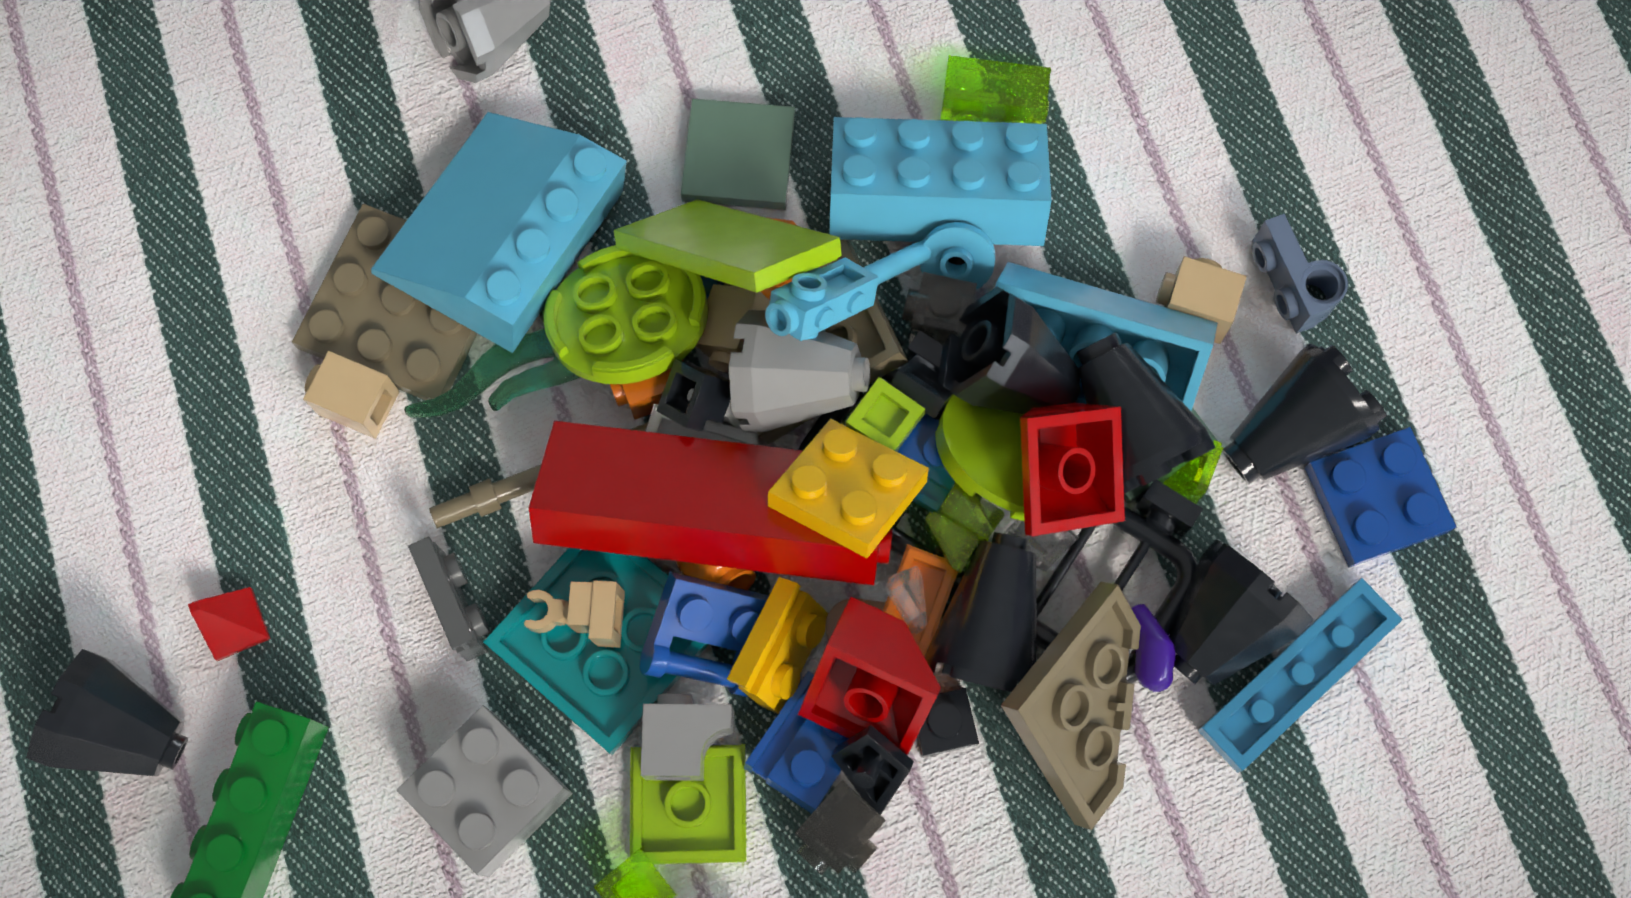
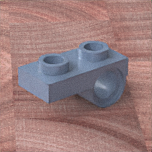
(1282, 258)

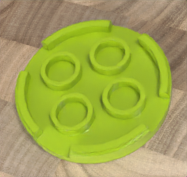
(624, 317)
(983, 453)

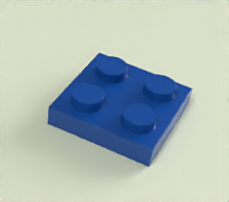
(1380, 497)

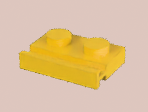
(779, 646)

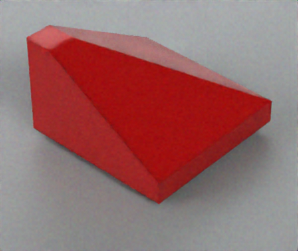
(230, 622)

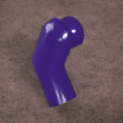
(1155, 654)

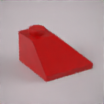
(1071, 467)
(871, 678)

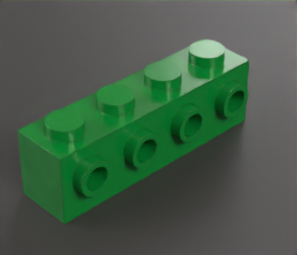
(253, 805)

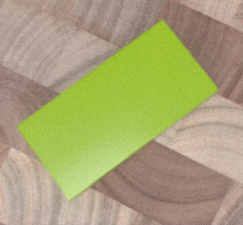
(728, 244)

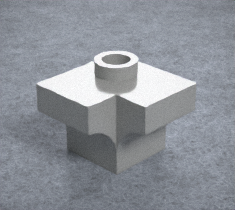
(679, 736)

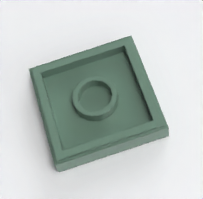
(738, 154)

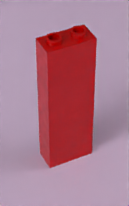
(681, 504)

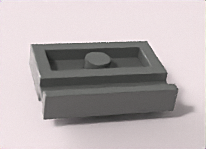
(442, 579)

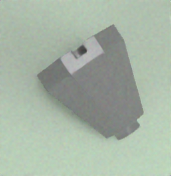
(481, 31)
(790, 379)

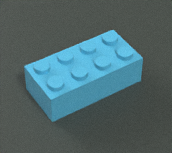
(918, 174)

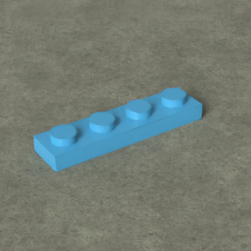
(1299, 675)

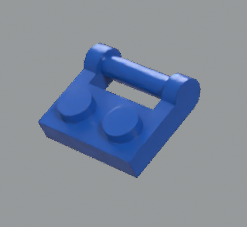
(703, 614)

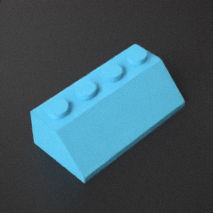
(1082, 314)

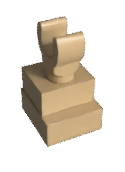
(591, 609)

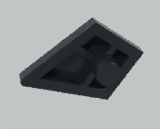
(873, 766)

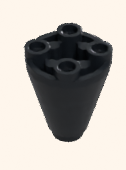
(1303, 417)
(1155, 422)

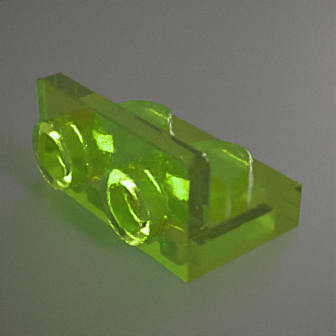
(995, 91)

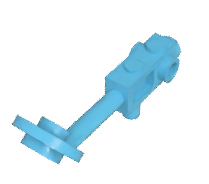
(845, 288)

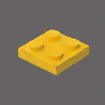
(848, 488)

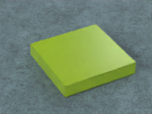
(692, 818)

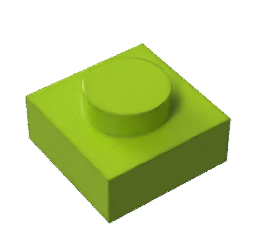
(885, 415)

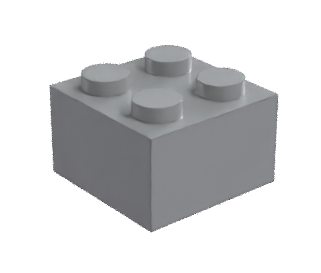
(484, 792)

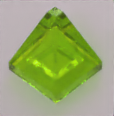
(1195, 476)
(952, 540)

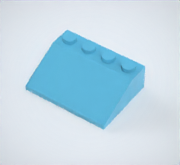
(503, 225)

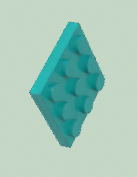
(591, 683)

